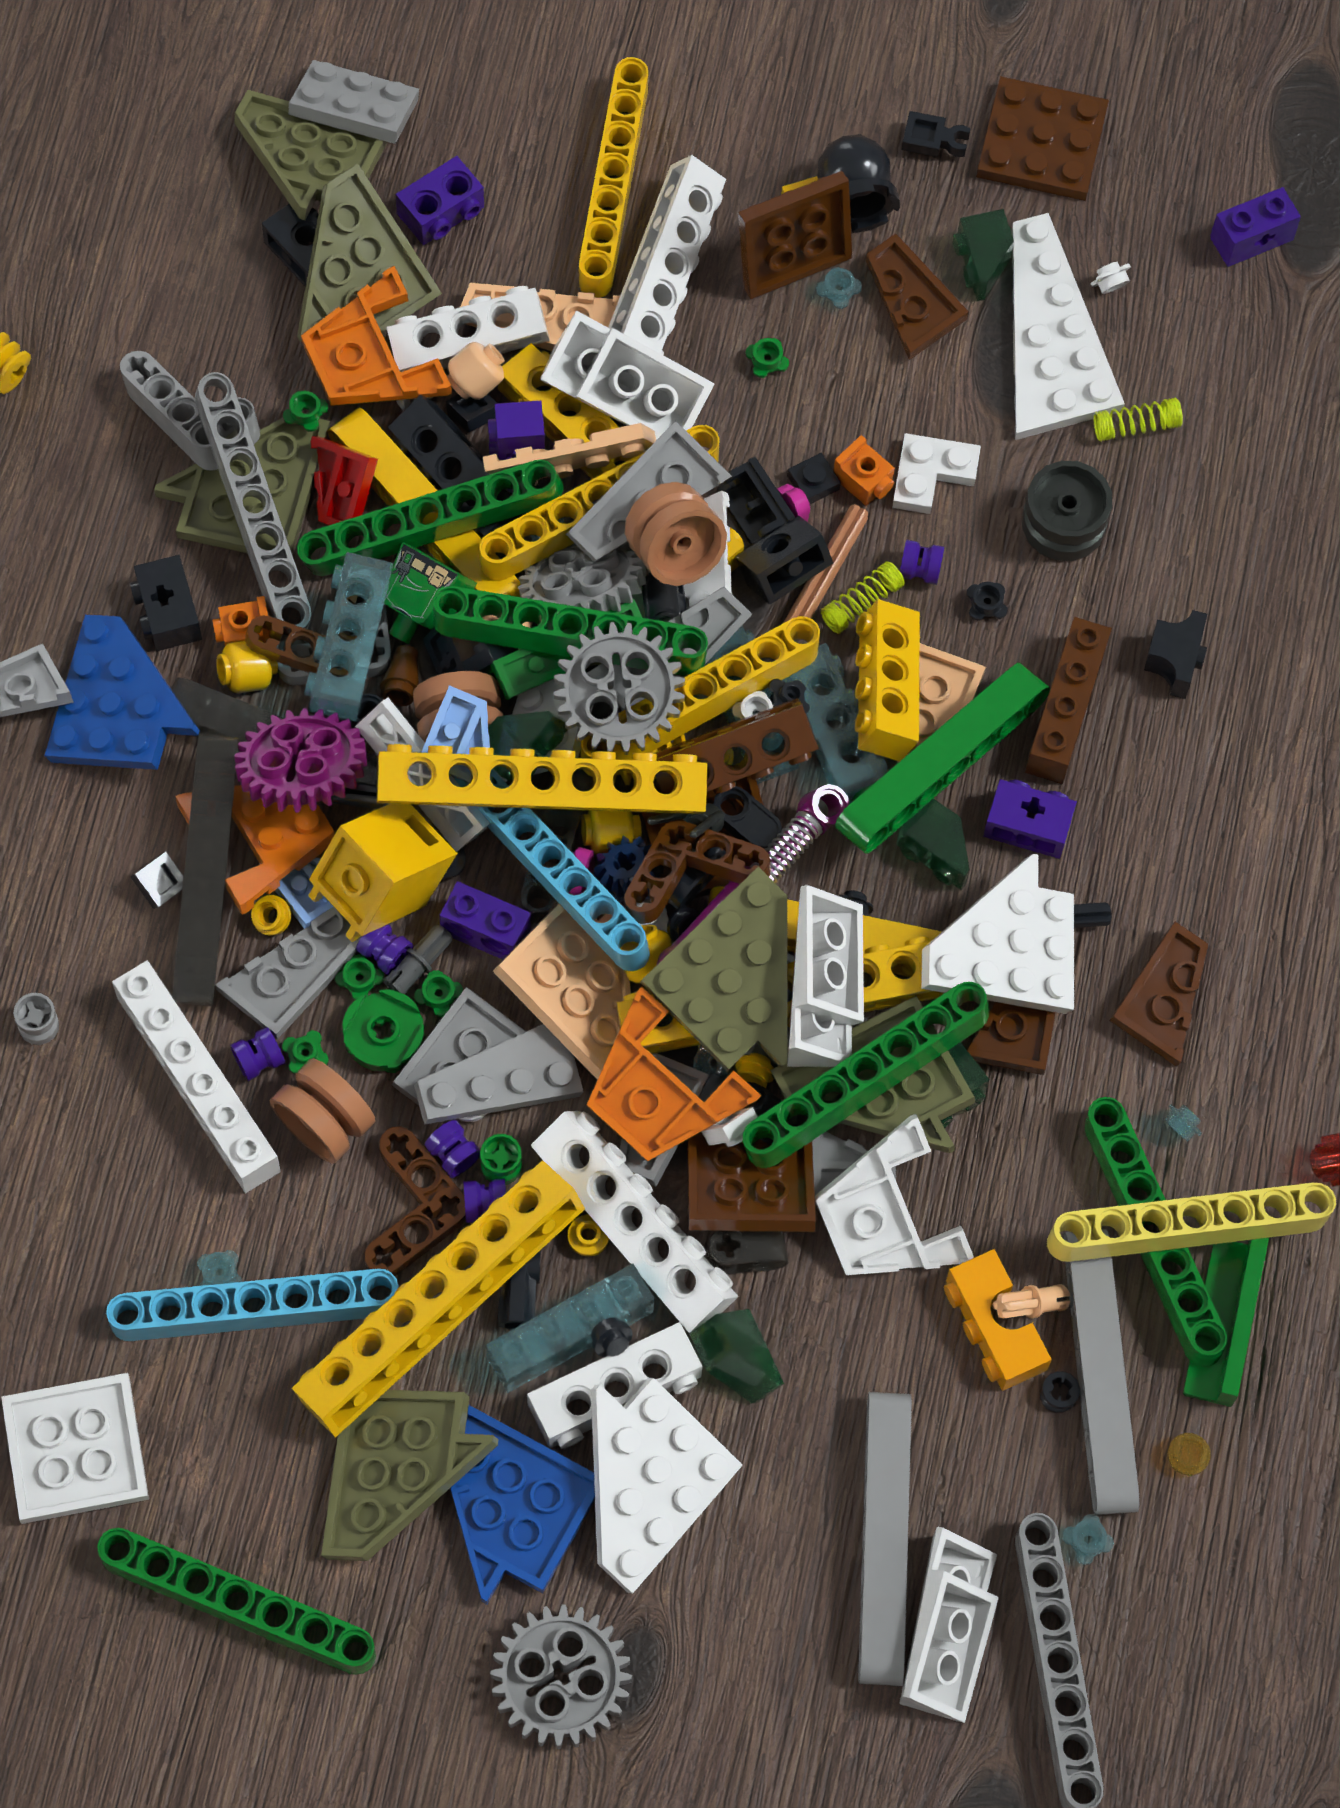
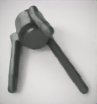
(711, 819)

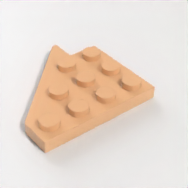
(569, 986)

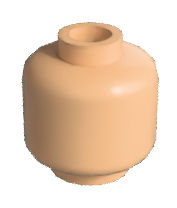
(475, 370)

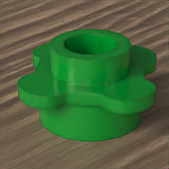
(767, 347)
(305, 401)
(359, 966)
(438, 981)
(309, 1042)

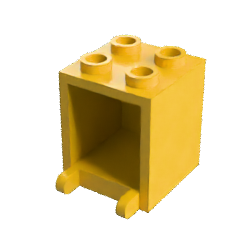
(381, 867)

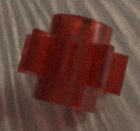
(1326, 1159)

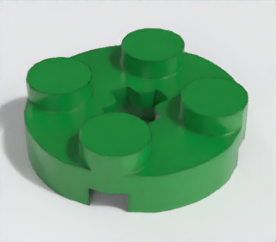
(376, 1009)

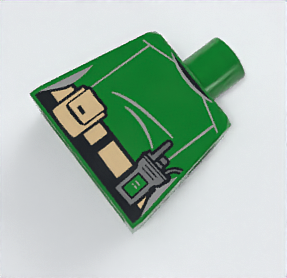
(413, 587)

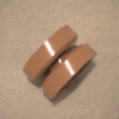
(675, 533)
(431, 692)
(322, 1110)

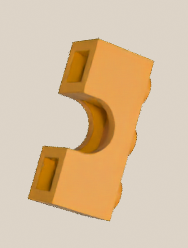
(1008, 1353)

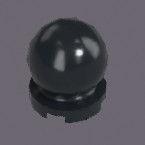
(869, 179)

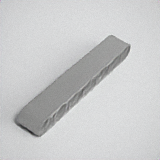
(255, 486)
(1102, 1384)
(885, 1539)
(1061, 1642)

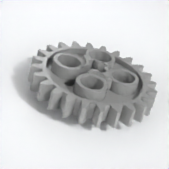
(577, 581)
(655, 685)
(541, 1642)

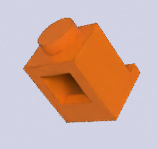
(862, 483)
(229, 627)

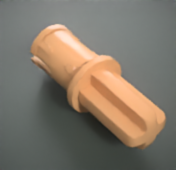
(1031, 1301)

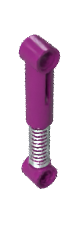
(807, 825)

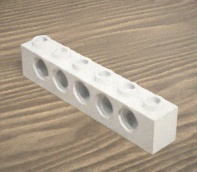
(668, 253)
(196, 1076)
(560, 1149)

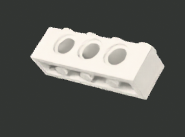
(527, 328)
(667, 1347)

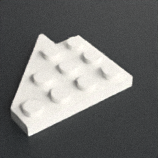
(1011, 944)
(650, 1478)

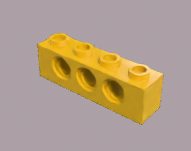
(888, 680)

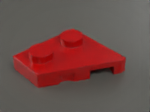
(341, 480)

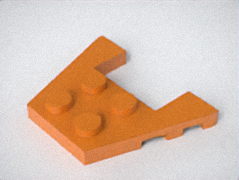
(355, 358)
(277, 839)
(646, 1099)

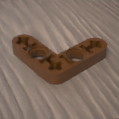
(294, 633)
(680, 856)
(429, 1199)

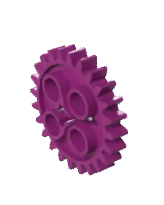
(300, 760)

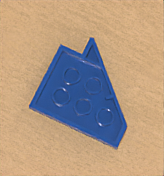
(119, 702)
(519, 1507)

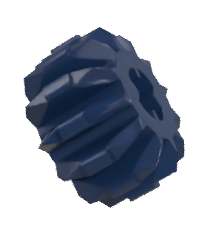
(620, 865)

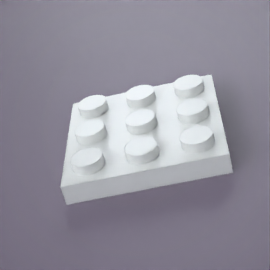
(74, 1448)

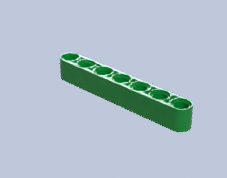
(449, 520)
(551, 621)
(942, 758)
(857, 1092)
(1169, 1287)
(221, 1586)

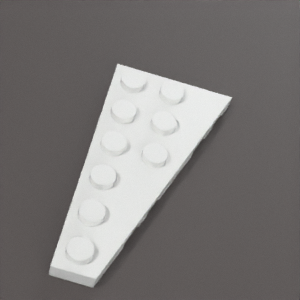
(1055, 347)

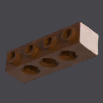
(1068, 700)
(786, 719)

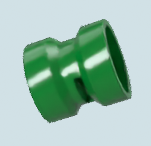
(501, 1150)

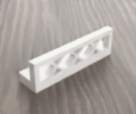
(388, 726)

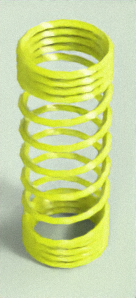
(1169, 410)
(838, 619)

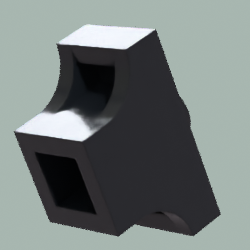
(1177, 651)

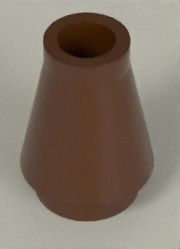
(401, 676)

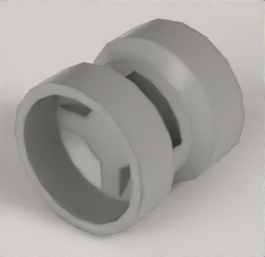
(32, 1010)

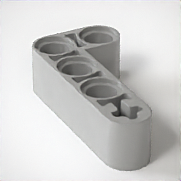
(176, 408)

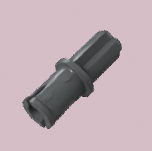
(418, 959)

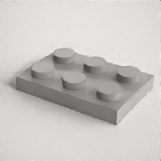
(353, 101)

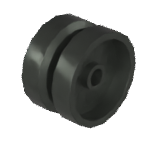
(1067, 510)

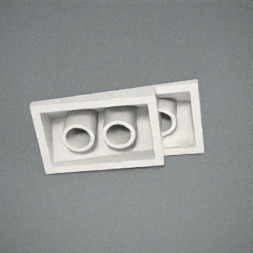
(624, 377)
(826, 979)
(950, 1627)

